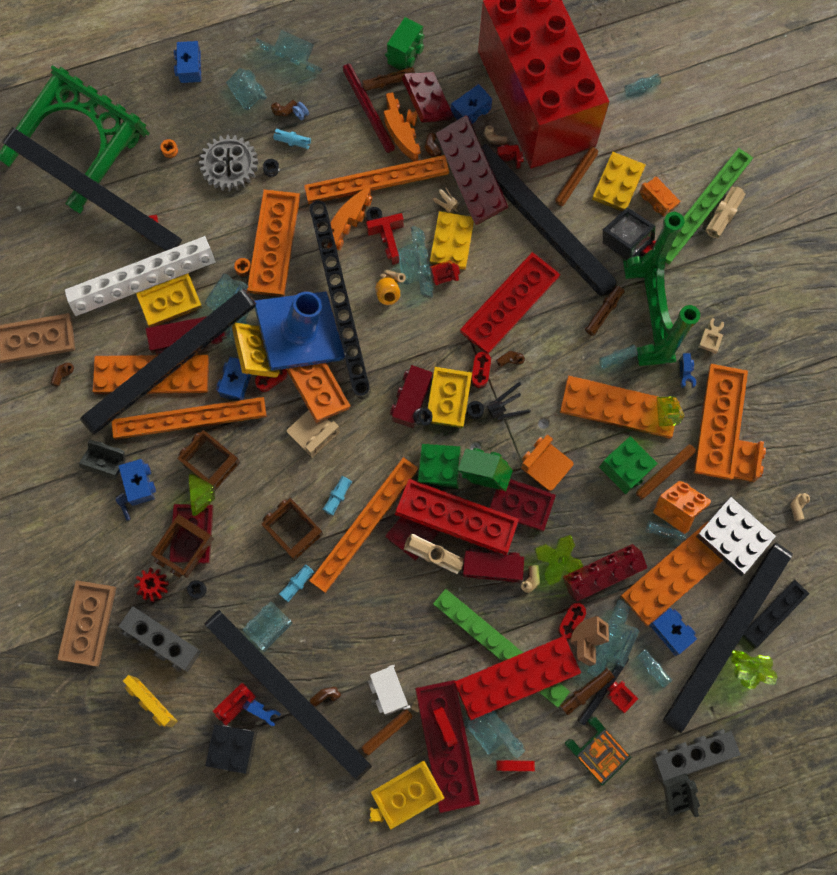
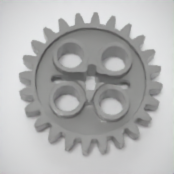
(211, 163)

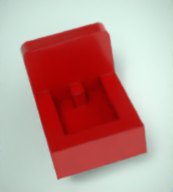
(510, 153)
(444, 272)
(621, 696)

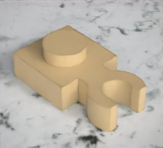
(711, 338)

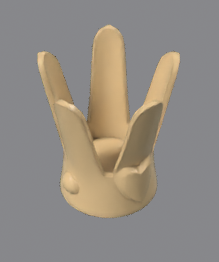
(451, 202)

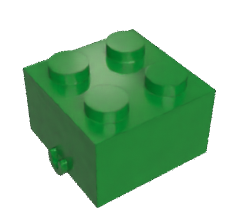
(405, 44)
(628, 465)
(440, 466)
(485, 469)

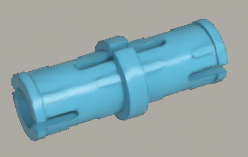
(292, 139)
(337, 495)
(296, 583)

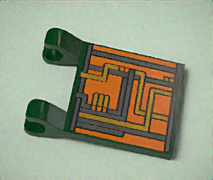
(600, 754)

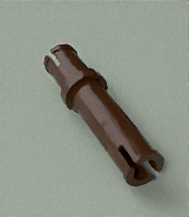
(384, 80)
(608, 305)
(587, 691)

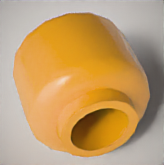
(387, 291)

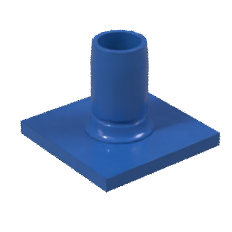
(298, 330)

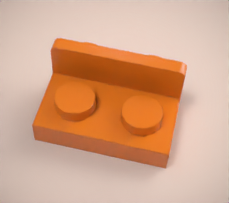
(659, 196)
(749, 460)

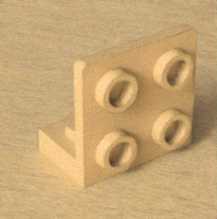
(313, 435)

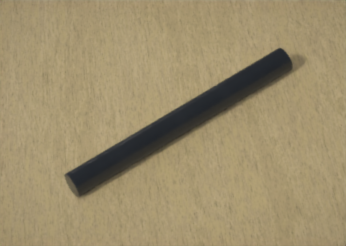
(599, 696)

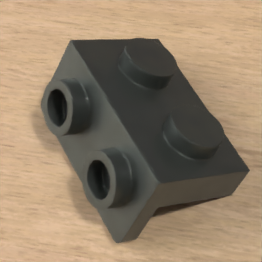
(102, 459)
(681, 795)

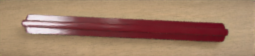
(368, 108)

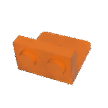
(546, 463)
(680, 506)

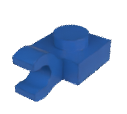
(686, 367)
(257, 709)

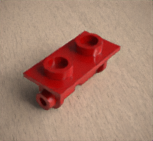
(233, 704)

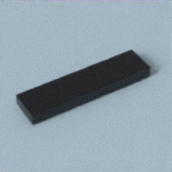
(775, 614)

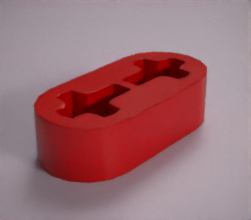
(485, 370)
(272, 382)
(568, 618)
(445, 727)
(514, 765)

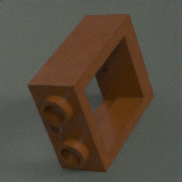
(225, 469)
(169, 536)
(304, 544)

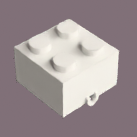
(389, 691)

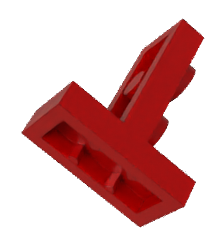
(384, 227)

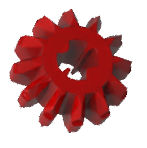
(155, 577)

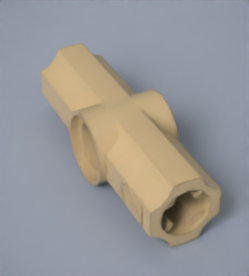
(725, 212)
(444, 558)

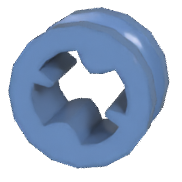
(300, 110)

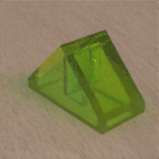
(669, 411)
(200, 494)

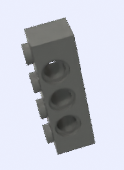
(136, 618)
(726, 750)

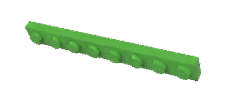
(708, 200)
(489, 638)

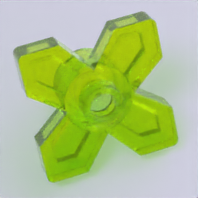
(563, 549)
(753, 669)

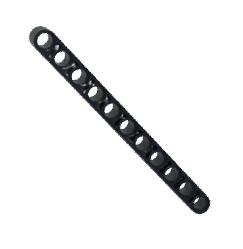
(91, 190)
(550, 226)
(339, 290)
(168, 361)
(727, 637)
(288, 695)

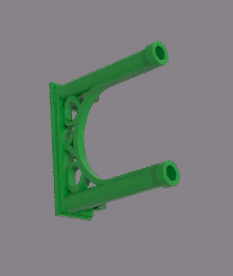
(58, 89)
(652, 268)

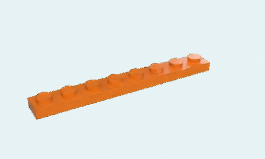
(377, 179)
(189, 418)
(363, 525)

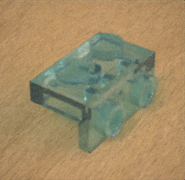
(246, 88)
(223, 291)
(267, 626)

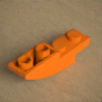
(399, 130)
(350, 214)

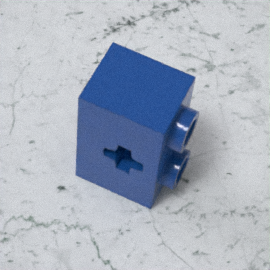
(188, 61)
(472, 104)
(236, 389)
(130, 473)
(675, 642)

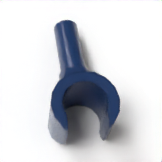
(121, 500)

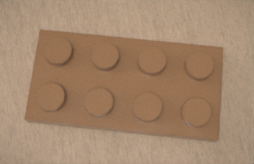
(36, 338)
(87, 623)

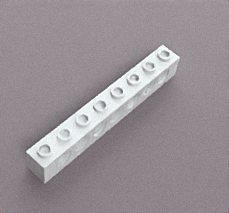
(139, 276)

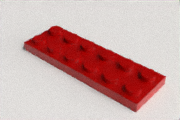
(510, 303)
(457, 517)
(517, 678)

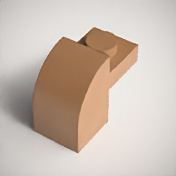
(588, 636)

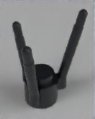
(498, 408)

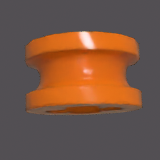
(412, 117)
(166, 144)
(238, 264)

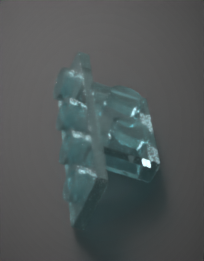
(293, 47)
(415, 264)
(620, 641)
(493, 732)

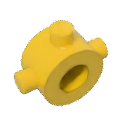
(375, 815)

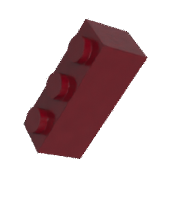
(411, 395)
(493, 566)

